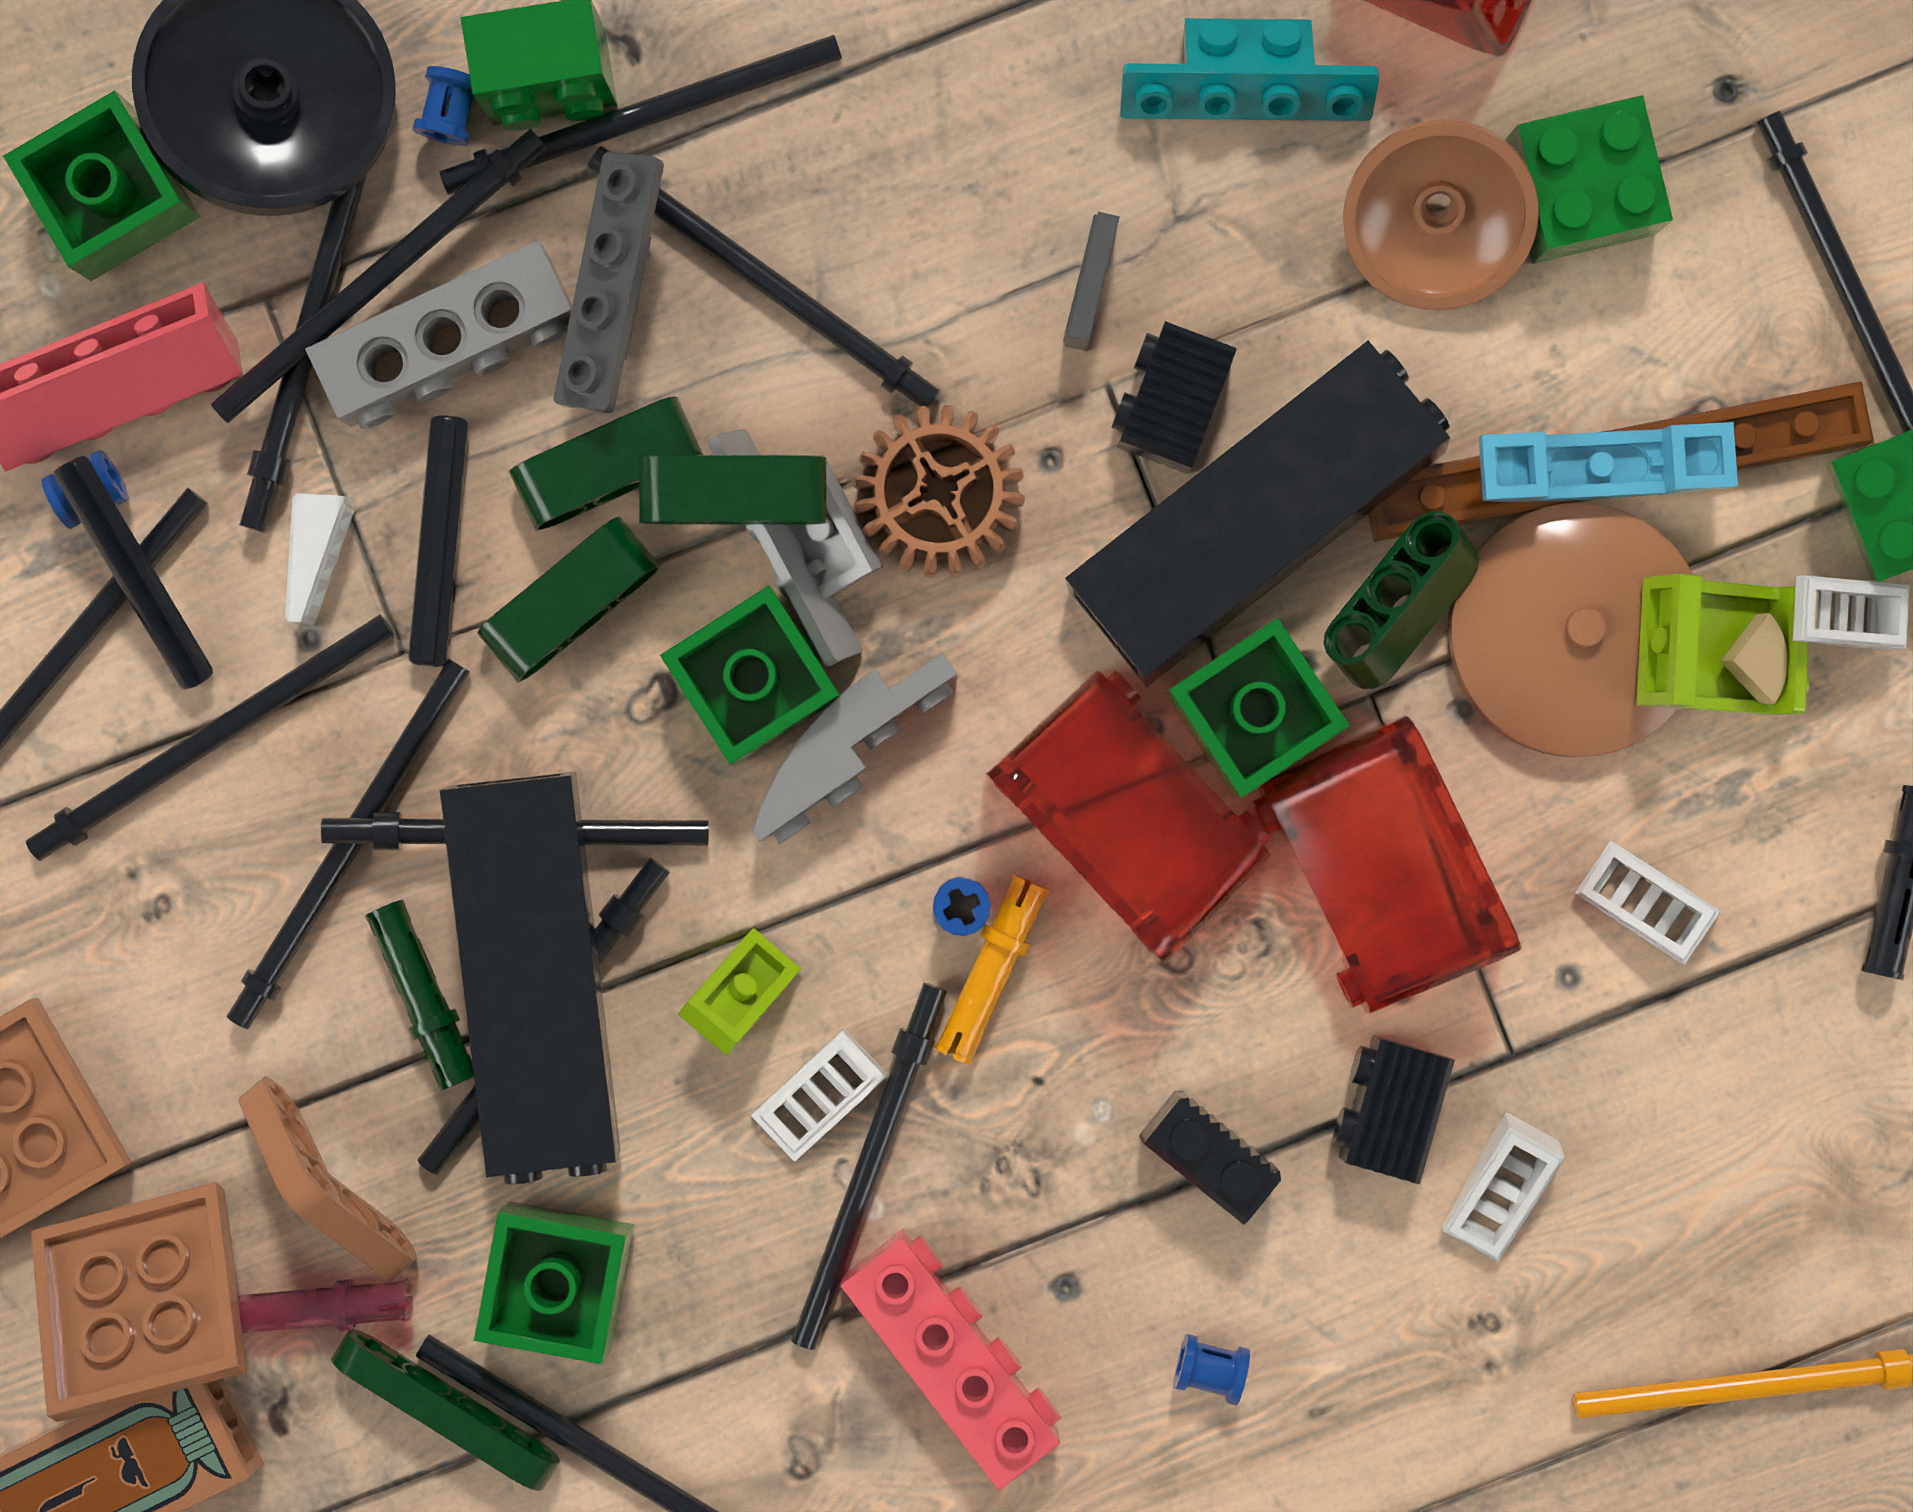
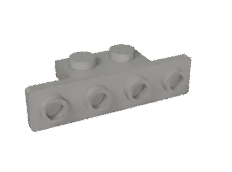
(814, 560)

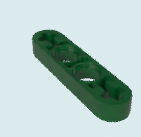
(445, 1409)

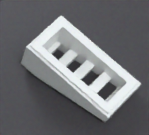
(315, 544)
(1884, 615)
(1693, 933)
(856, 1057)
(1484, 1175)

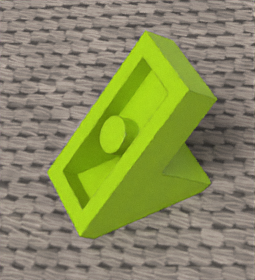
(739, 991)

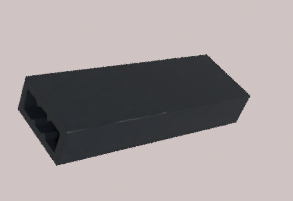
(1259, 511)
(531, 976)

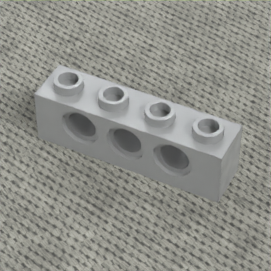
(349, 358)

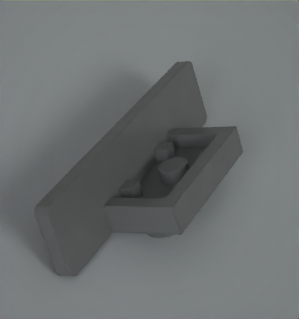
(609, 282)

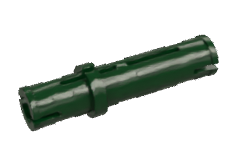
(425, 1004)

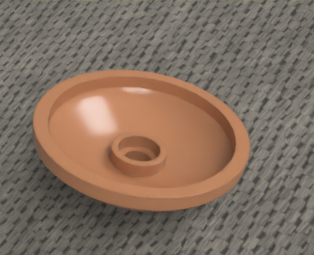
(1446, 254)

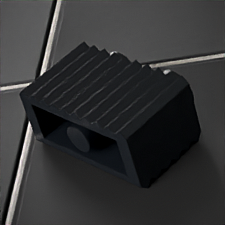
(1175, 396)
(1393, 1108)
(1211, 1156)

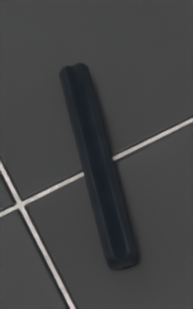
(438, 541)
(133, 572)

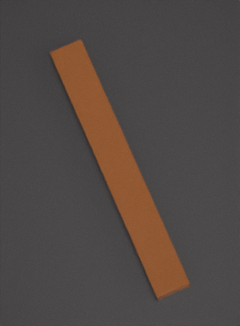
(1763, 432)

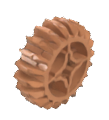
(968, 474)

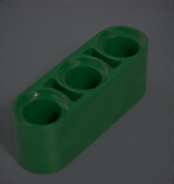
(600, 463)
(732, 490)
(1403, 571)
(568, 599)

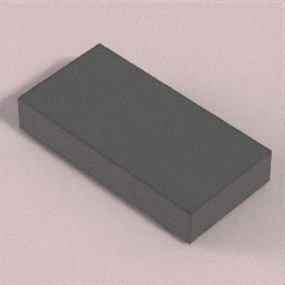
(1090, 280)

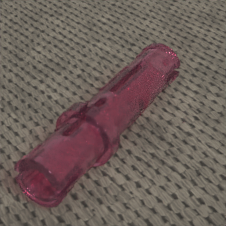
(336, 1306)

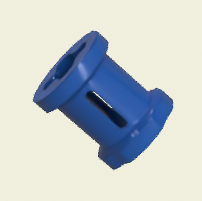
(433, 124)
(108, 475)
(955, 924)
(1212, 1369)

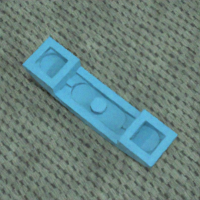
(1607, 463)

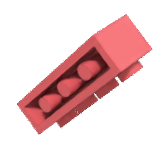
(114, 375)
(952, 1359)

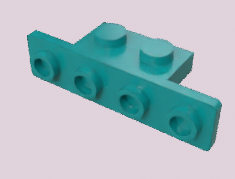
(1248, 74)

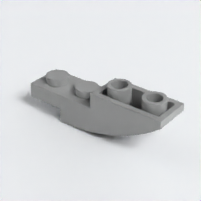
(825, 758)

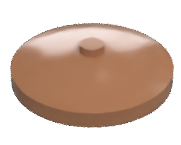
(1554, 629)

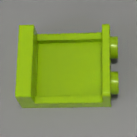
(1690, 629)

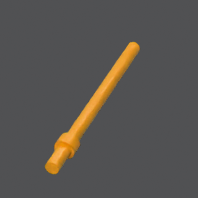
(1889, 1368)

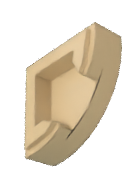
(1760, 659)

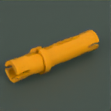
(992, 968)

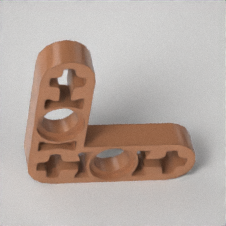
(313, 1191)

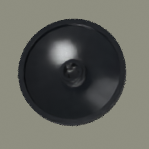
(264, 99)

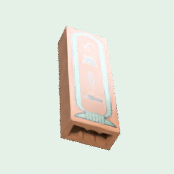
(133, 1457)

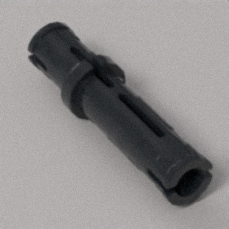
(1894, 911)

